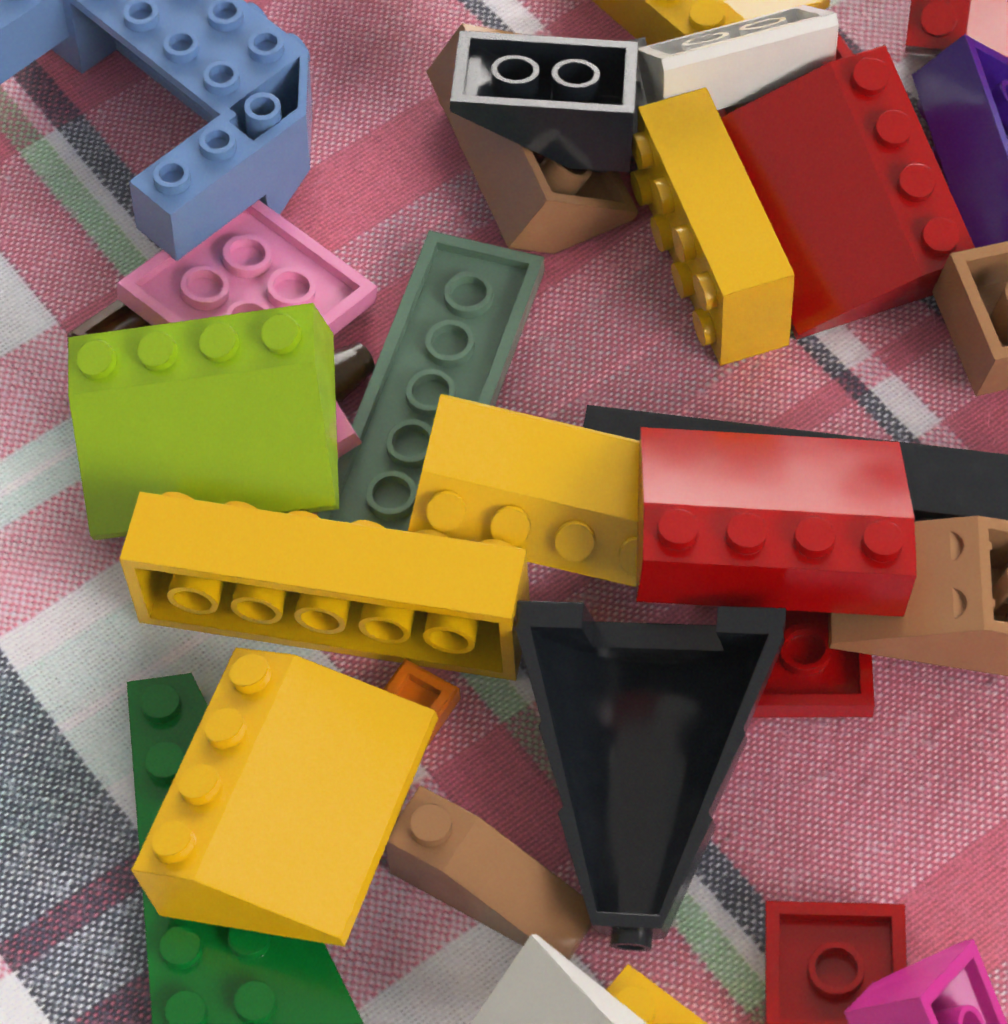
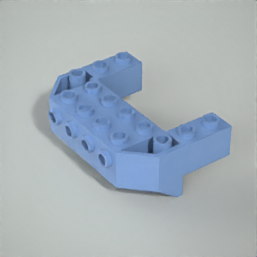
(217, 61)

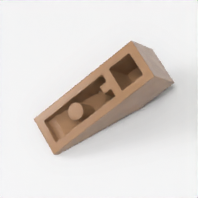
(483, 874)

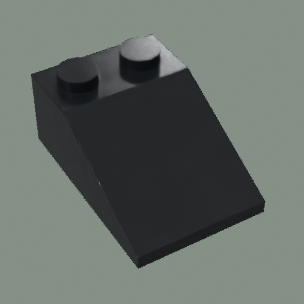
(551, 95)

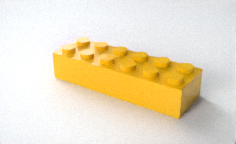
(326, 584)

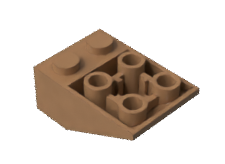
(955, 605)

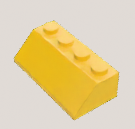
(533, 485)

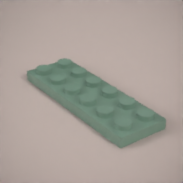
(447, 338)

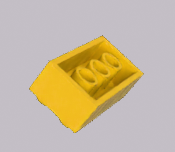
(712, 227)

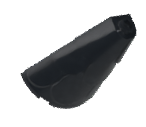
(643, 746)

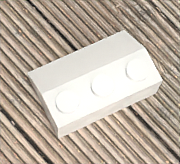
(741, 58)

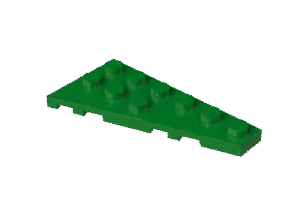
(207, 969)

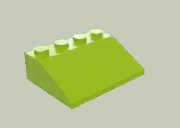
(206, 412)

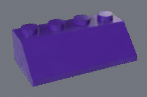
(967, 114)

